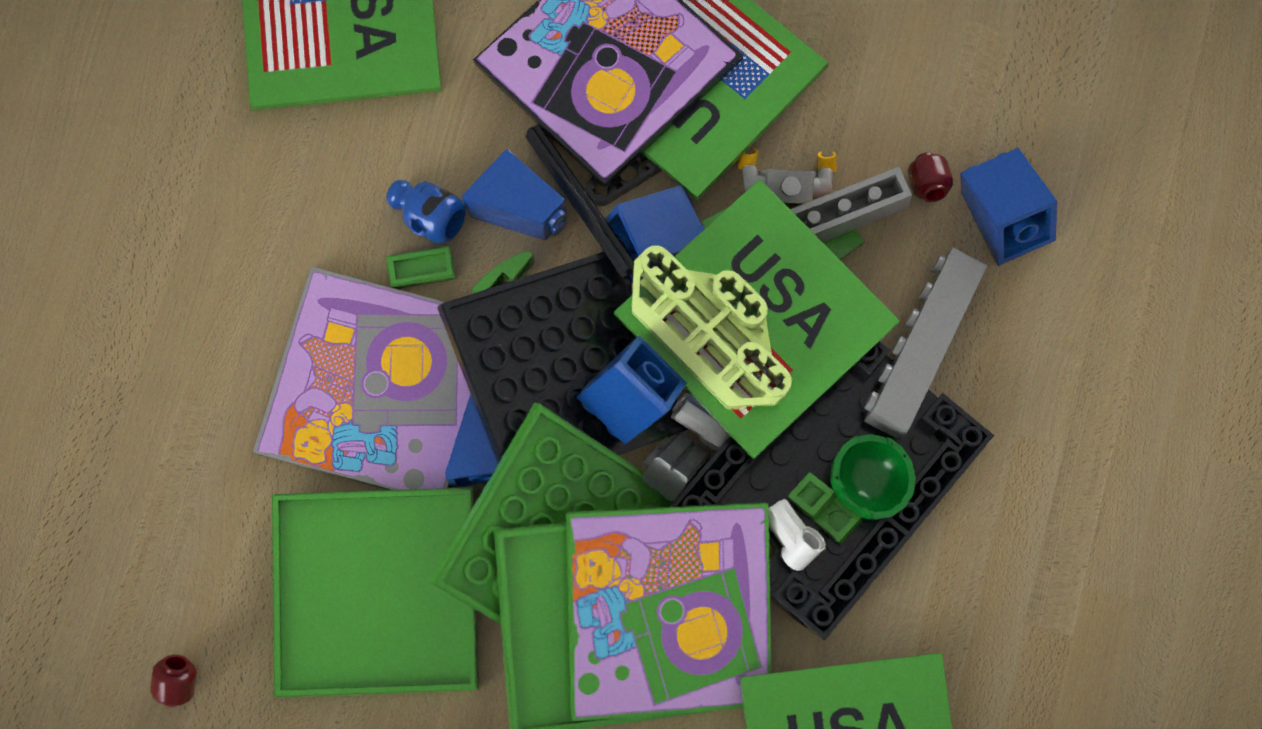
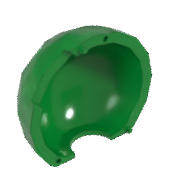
(873, 476)

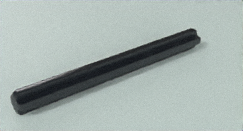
(581, 201)

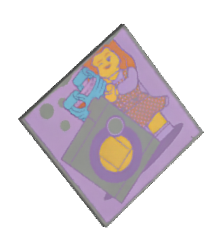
(366, 386)

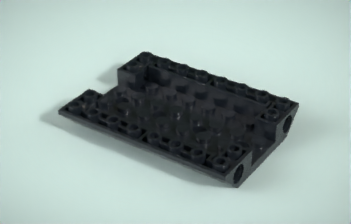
(941, 448)

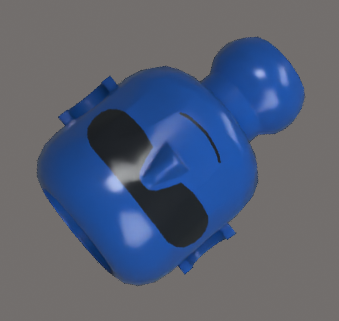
(428, 209)

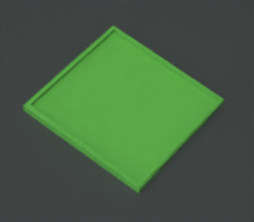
(359, 596)
(536, 629)

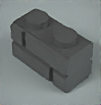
(674, 465)

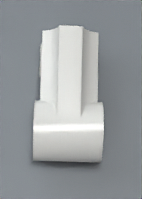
(695, 418)
(799, 542)

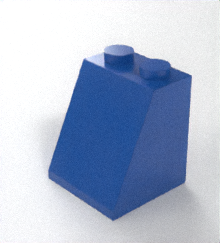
(516, 199)
(1010, 205)
(654, 220)
(632, 391)
(472, 455)

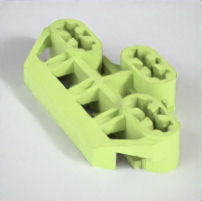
(713, 320)

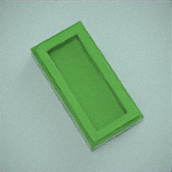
(421, 267)

